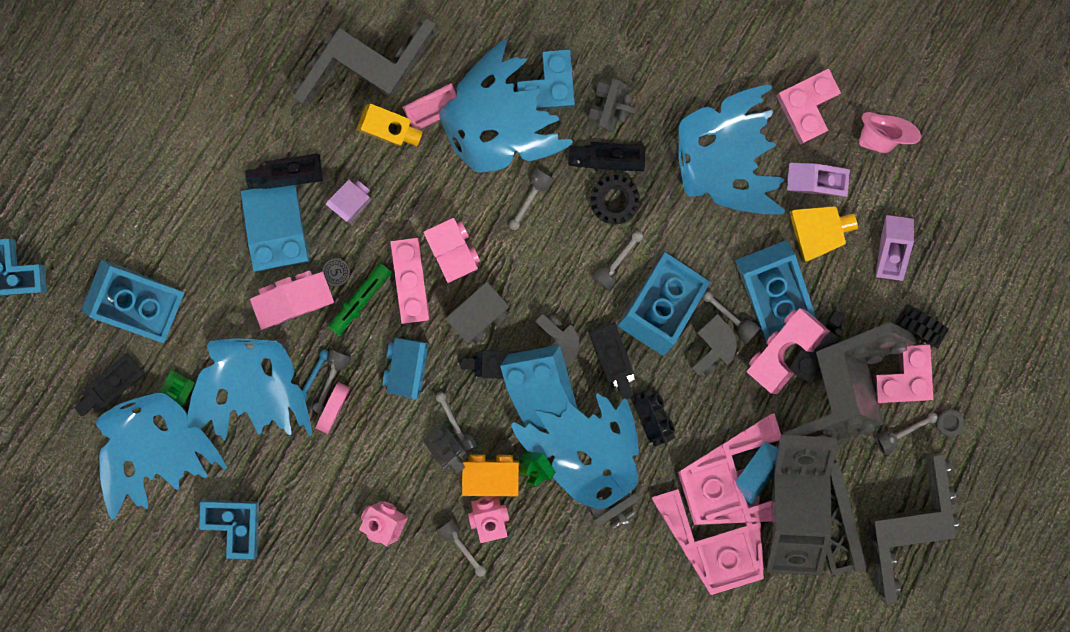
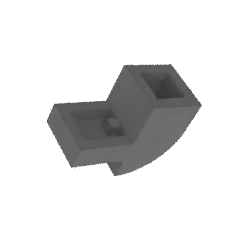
(567, 339)
(721, 343)

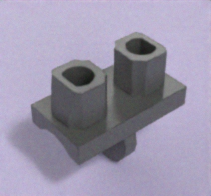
(616, 105)
(608, 513)

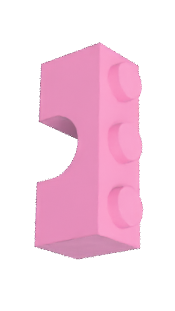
(410, 280)
(770, 367)

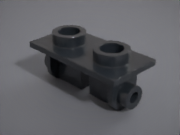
(651, 405)

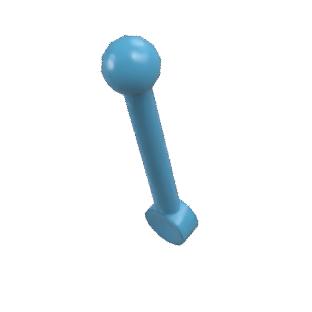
(323, 356)

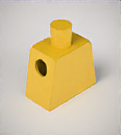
(376, 121)
(820, 230)

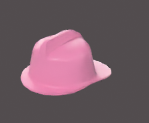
(885, 132)

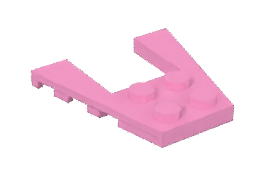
(711, 480)
(719, 560)

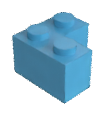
(557, 84)
(19, 279)
(240, 522)

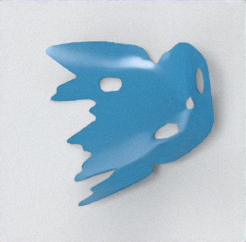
(499, 110)
(731, 154)
(248, 387)
(593, 436)
(150, 449)

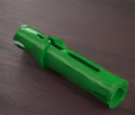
(338, 325)

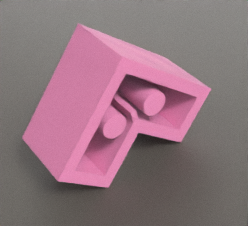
(801, 104)
(451, 249)
(291, 298)
(911, 382)

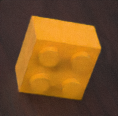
(490, 476)

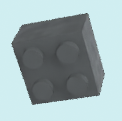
(478, 313)

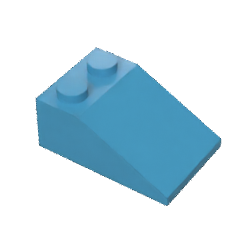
(274, 228)
(774, 286)
(132, 301)
(664, 304)
(406, 367)
(538, 383)

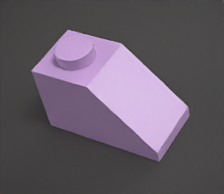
(818, 179)
(349, 200)
(895, 247)

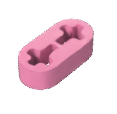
(332, 407)

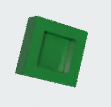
(178, 387)
(535, 466)

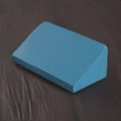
(757, 472)

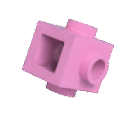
(489, 518)
(382, 523)

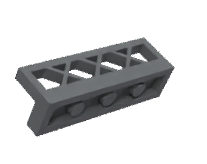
(848, 526)

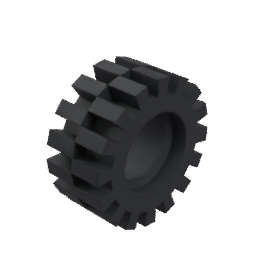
(614, 182)
(922, 326)

